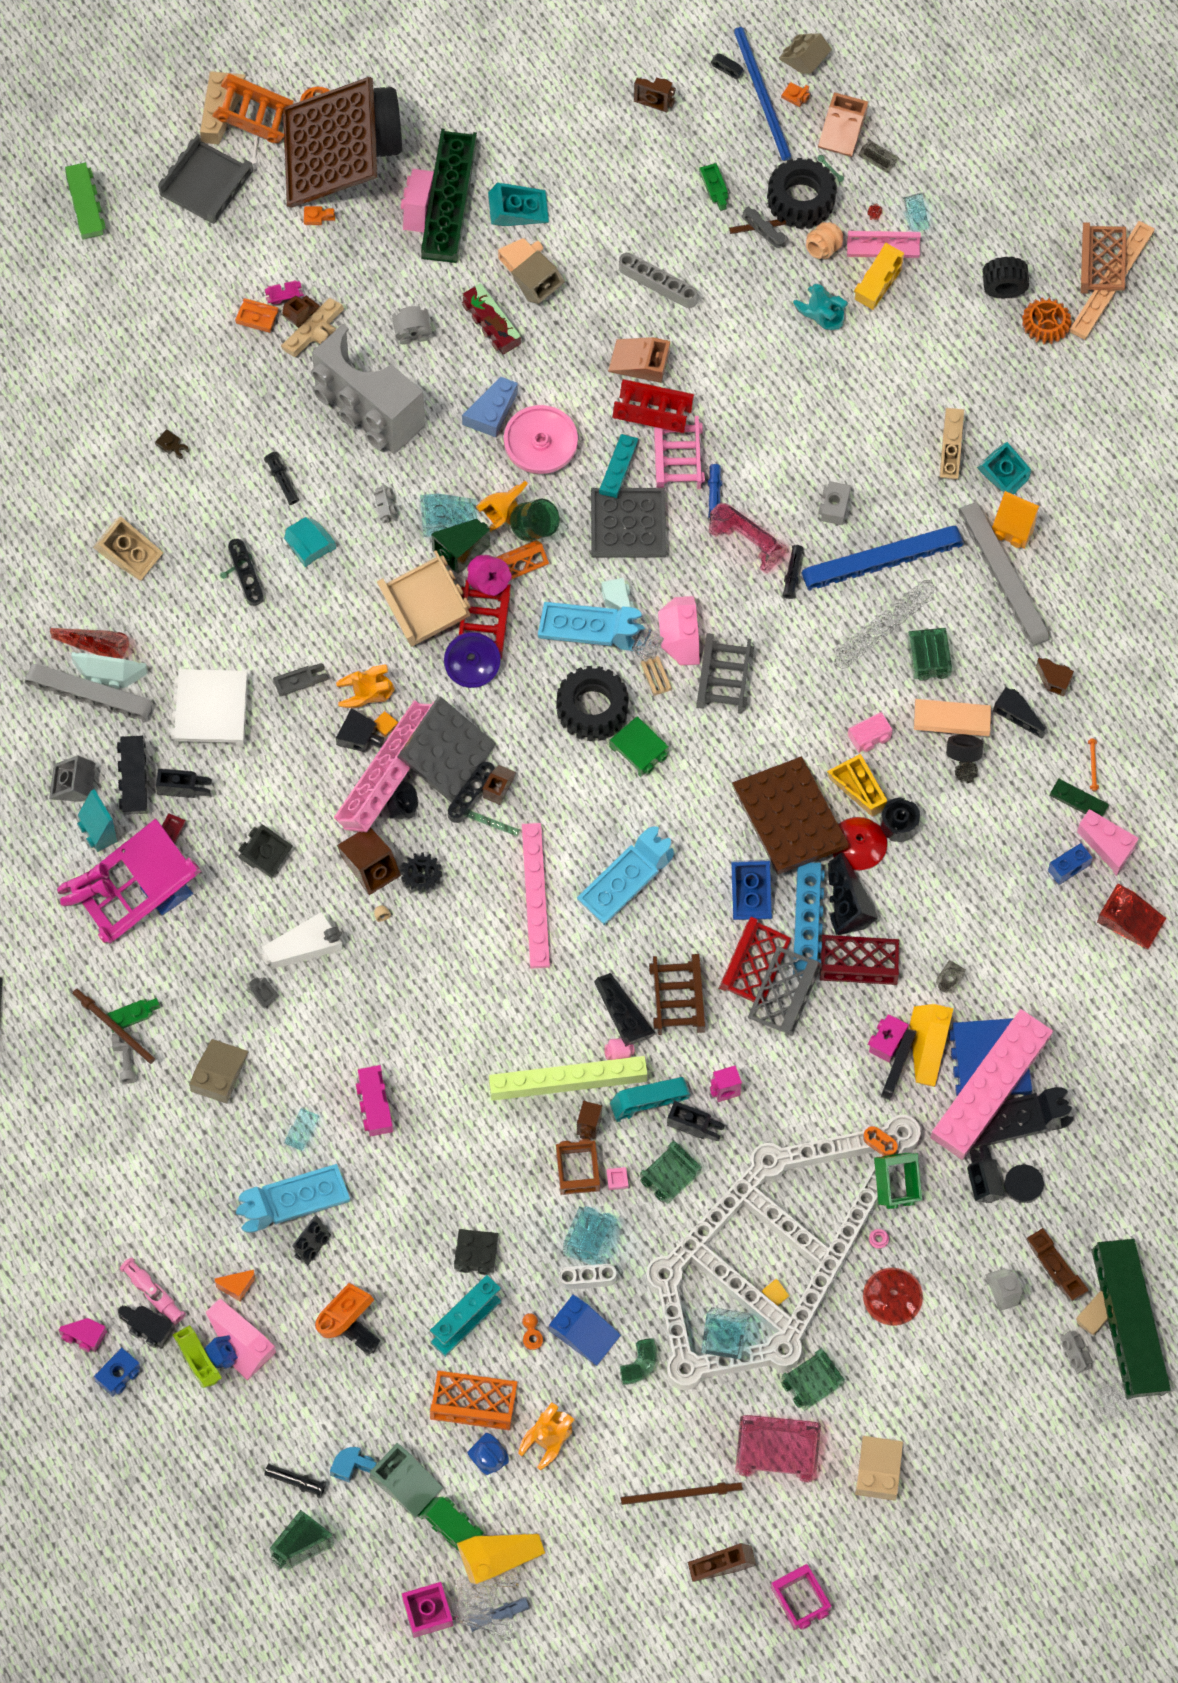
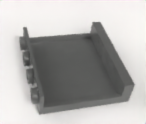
(204, 180)

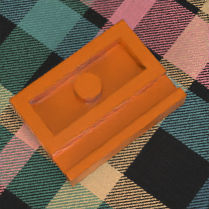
(257, 315)

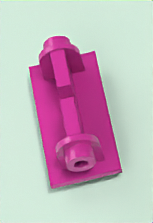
(276, 295)

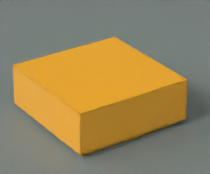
(385, 724)

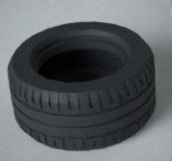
(387, 122)

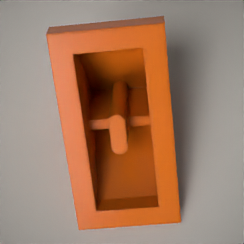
(236, 1284)

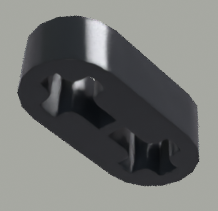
(727, 66)

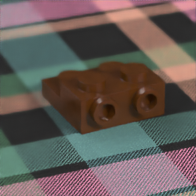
(654, 95)

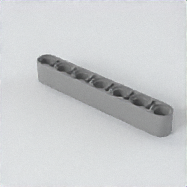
(88, 691)

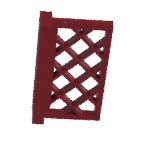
(859, 972)

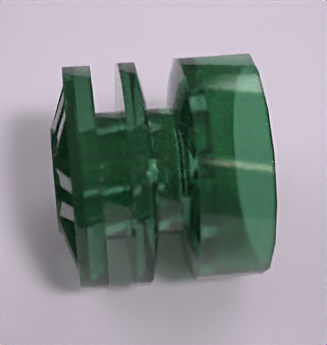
(534, 519)

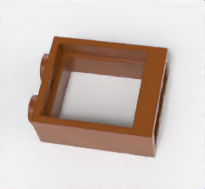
(582, 1185)

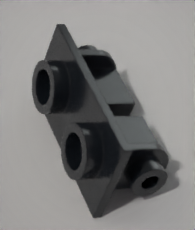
(365, 1339)

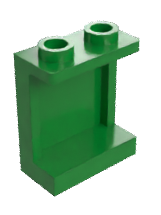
(640, 746)

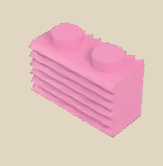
(870, 732)

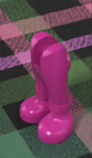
(78, 895)

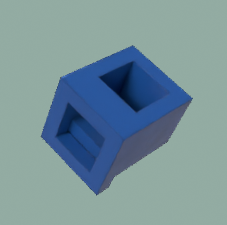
(221, 1352)

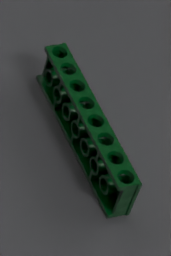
(448, 196)
(1132, 1317)

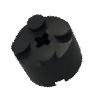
(908, 822)

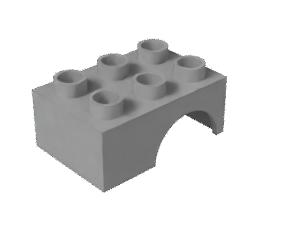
(378, 401)

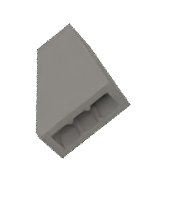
(1004, 1288)

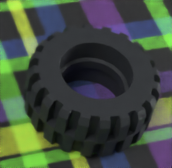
(801, 212)
(592, 681)

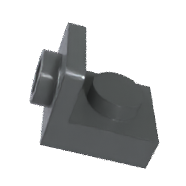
(262, 991)

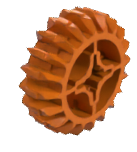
(1049, 328)

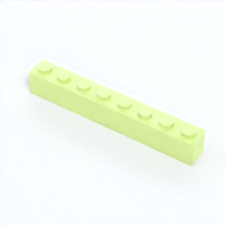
(568, 1078)

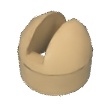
(381, 910)

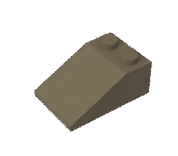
(218, 1071)

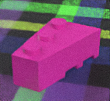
(374, 1101)

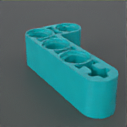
(648, 1096)

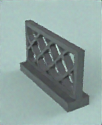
(800, 997)

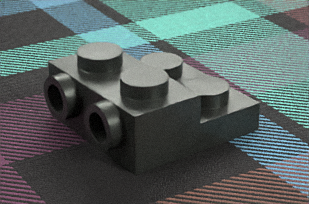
(264, 850)
(476, 1251)

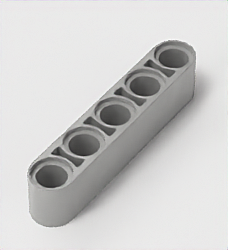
(654, 273)

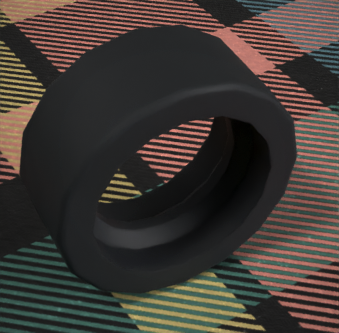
(964, 748)

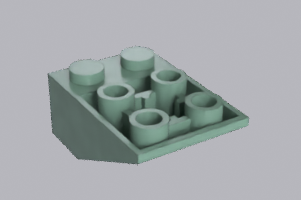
(405, 1480)

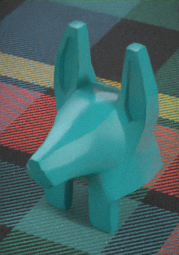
(823, 308)

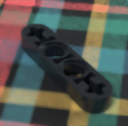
(245, 572)
(469, 791)
(898, 1064)

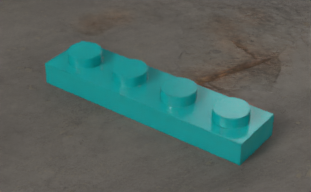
(618, 466)

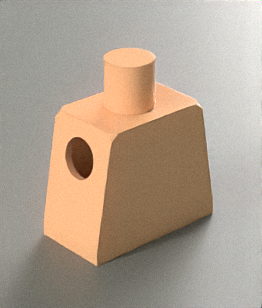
(517, 252)

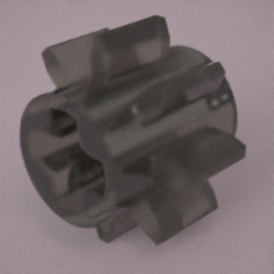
(966, 772)

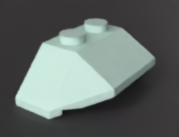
(108, 670)

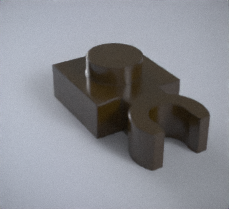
(170, 442)

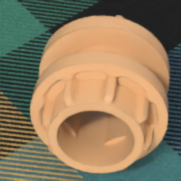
(824, 240)

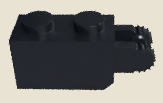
(181, 783)
(693, 1121)
(984, 1176)
(147, 1325)

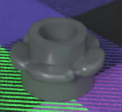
(332, 934)

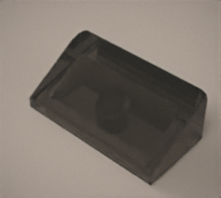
(878, 156)

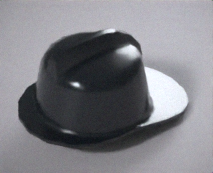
(403, 801)

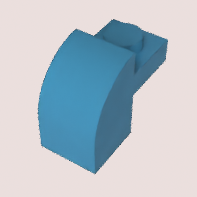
(347, 1461)

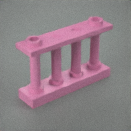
(662, 461)

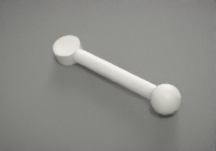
(253, 159)

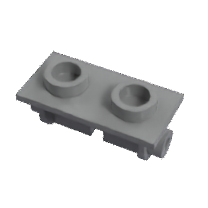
(385, 496)
(1072, 1344)

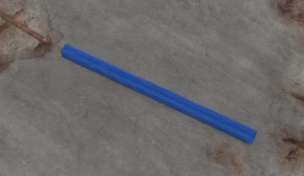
(762, 93)

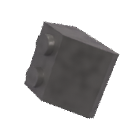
(72, 779)

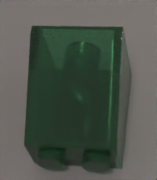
(300, 1542)

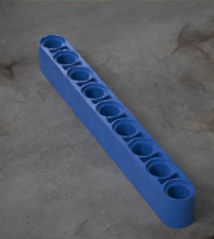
(881, 557)

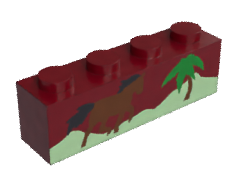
(491, 319)

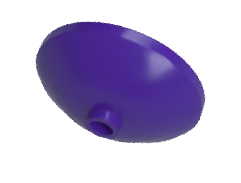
(475, 671)

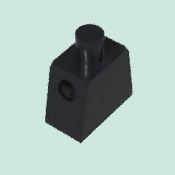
(358, 733)

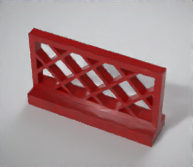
(741, 952)

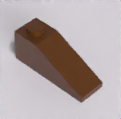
(722, 1562)

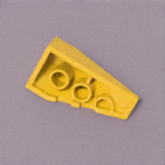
(493, 1555)

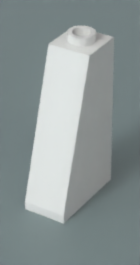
(300, 943)

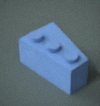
(491, 408)

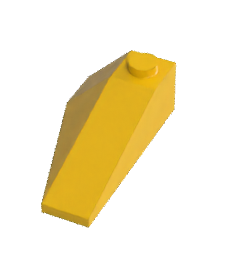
(928, 1045)

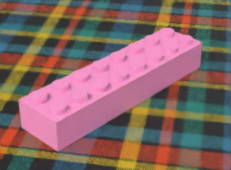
(991, 1084)

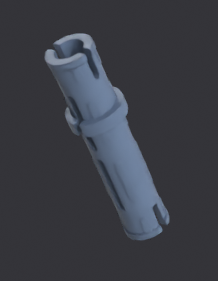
(509, 1610)

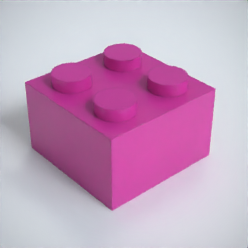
(427, 1609)

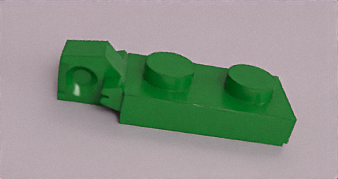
(714, 185)
(134, 1012)

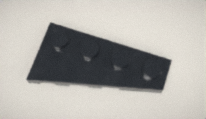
(624, 1013)

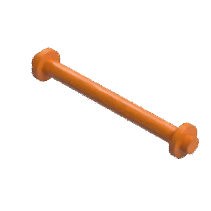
(1094, 786)

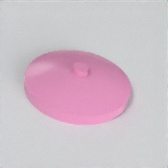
(540, 439)

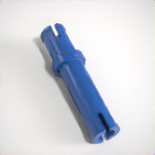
(714, 486)

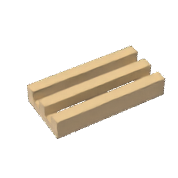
(651, 662)

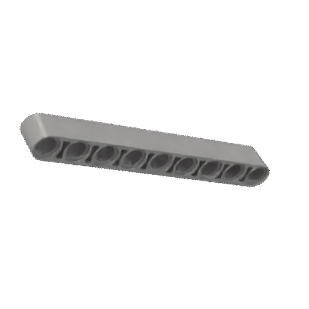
(1004, 573)

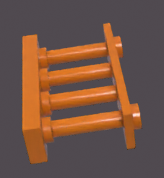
(258, 94)

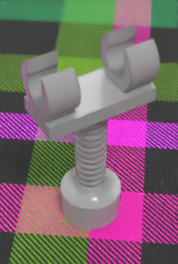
(127, 1074)

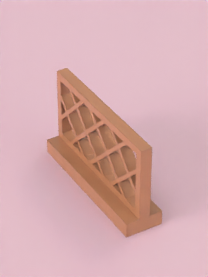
(1088, 261)

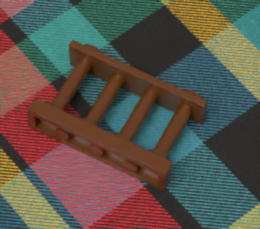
(693, 984)

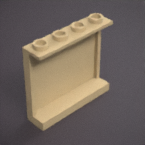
(425, 600)

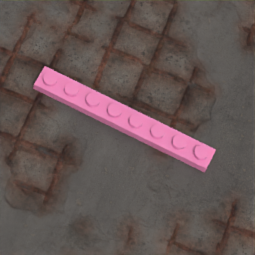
(535, 895)

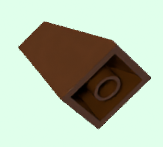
(369, 860)

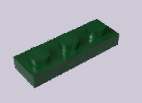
(1077, 798)

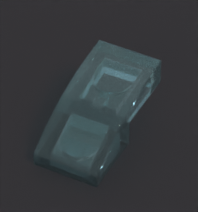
(301, 1130)

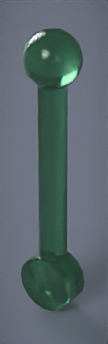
(820, 158)
(223, 575)

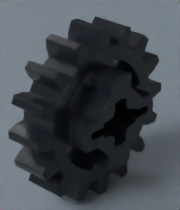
(421, 881)

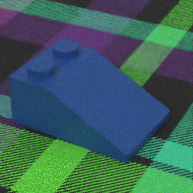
(751, 889)
(584, 1330)

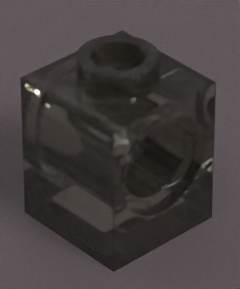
(953, 970)

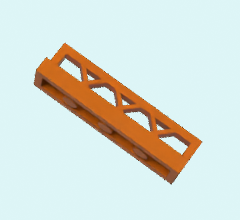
(522, 552)

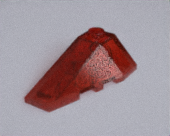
(94, 641)

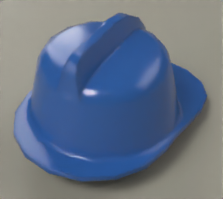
(488, 1454)

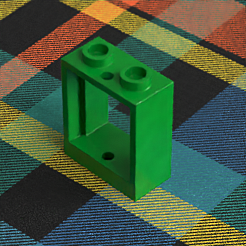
(912, 1179)

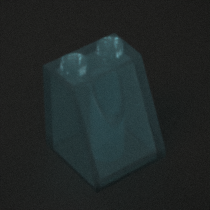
(589, 1236)
(725, 1333)

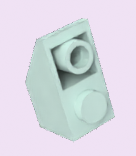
(616, 594)

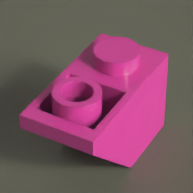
(85, 1333)

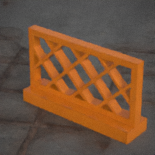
(475, 1416)

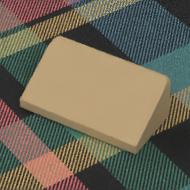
(1093, 1315)

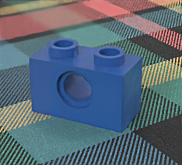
(1069, 864)
(120, 1361)

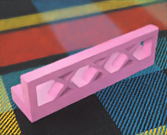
(869, 247)

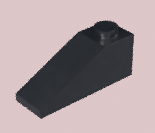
(1016, 709)

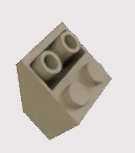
(806, 52)
(537, 277)

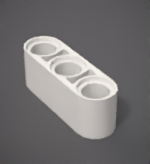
(596, 1271)

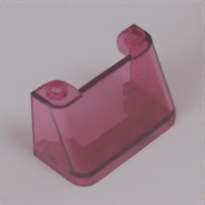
(726, 519)
(778, 1446)

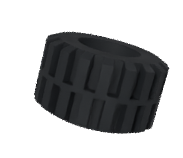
(1005, 277)

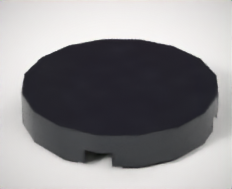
(1024, 1183)

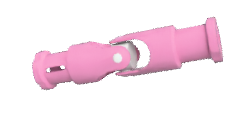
(142, 1281)

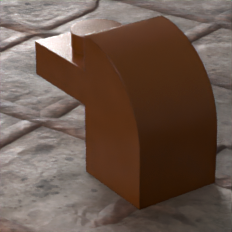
(299, 310)

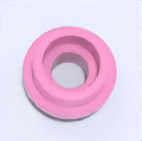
(883, 1234)

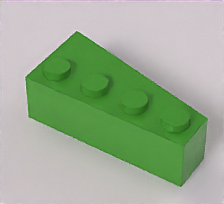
(84, 201)

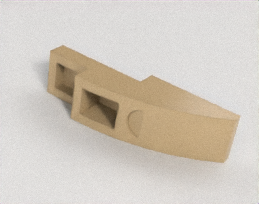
(951, 443)

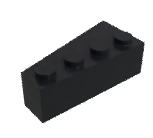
(133, 775)

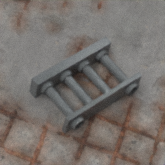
(710, 663)

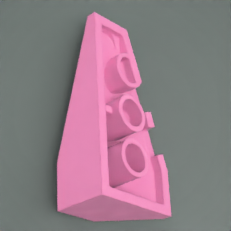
(248, 1343)

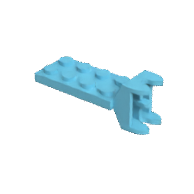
(590, 624)
(627, 875)
(292, 1198)

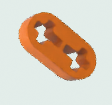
(883, 1138)

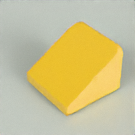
(775, 1292)

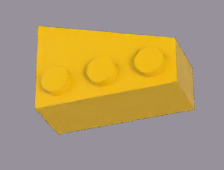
(879, 276)
(859, 784)

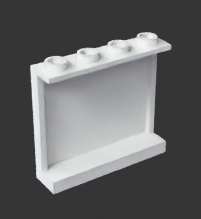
(210, 706)

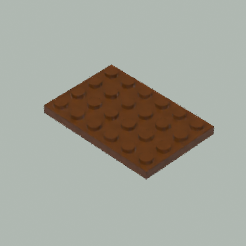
(790, 815)

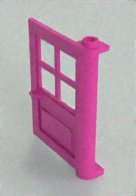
(157, 869)

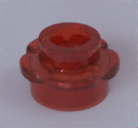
(874, 211)

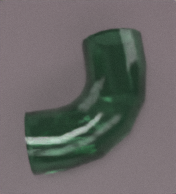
(642, 1365)

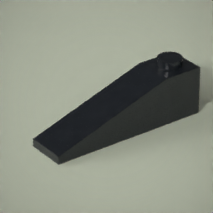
(851, 903)

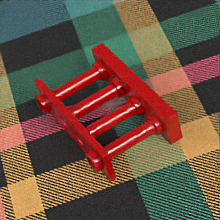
(655, 396)
(500, 613)

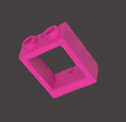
(792, 1578)

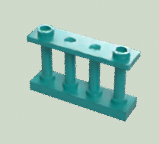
(465, 1315)

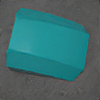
(1005, 469)
(309, 540)

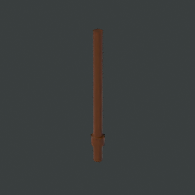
(89, 1004)
(721, 1488)

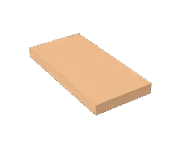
(952, 717)

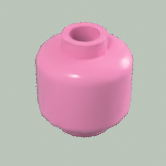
(616, 1050)

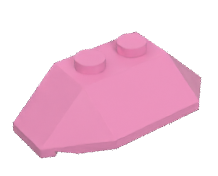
(680, 630)

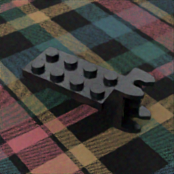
(1027, 1117)

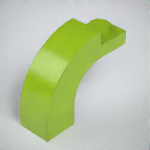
(196, 1357)

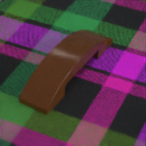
(1056, 1266)

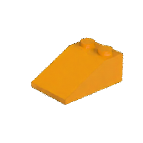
(1015, 520)

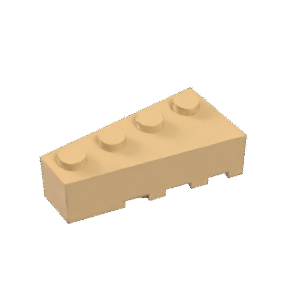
(211, 128)

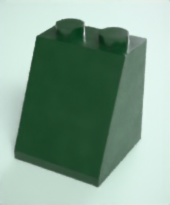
(461, 543)

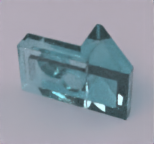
(915, 212)

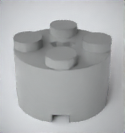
(411, 324)

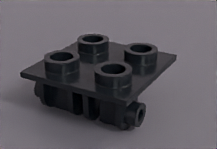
(311, 1240)

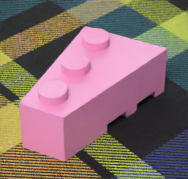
(416, 199)
(1107, 839)

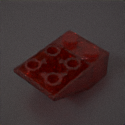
(1131, 917)

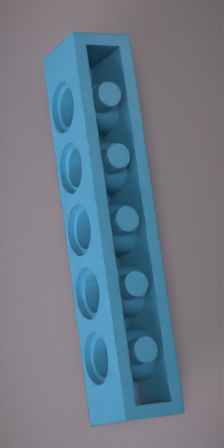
(808, 873)

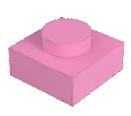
(617, 1178)

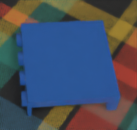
(972, 1044)

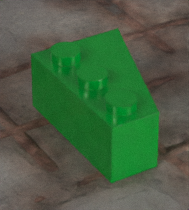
(449, 1521)

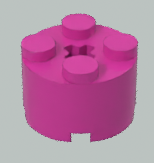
(488, 574)

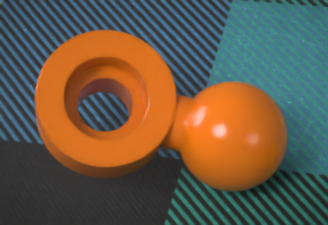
(530, 1322)

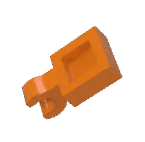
(315, 215)

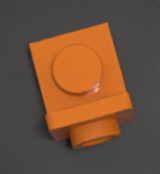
(796, 94)

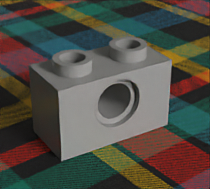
(836, 493)

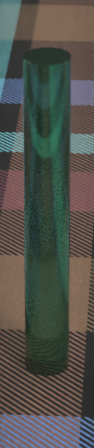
(493, 823)

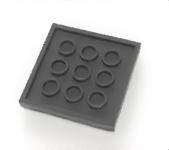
(628, 524)
(446, 749)

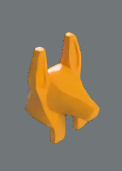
(500, 505)
(367, 686)
(549, 1433)

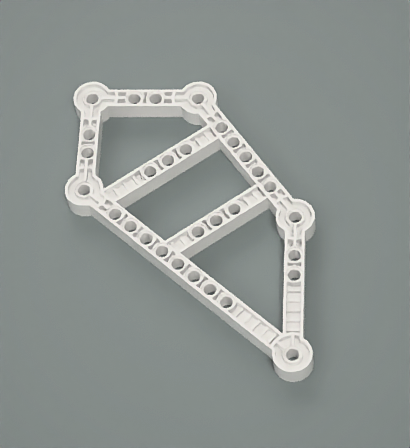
(787, 1329)

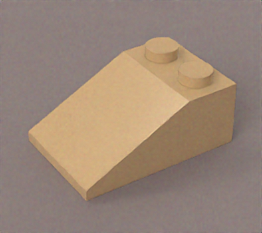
(128, 548)
(879, 1468)

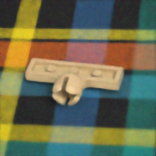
(314, 329)

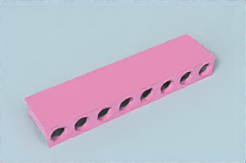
(381, 776)

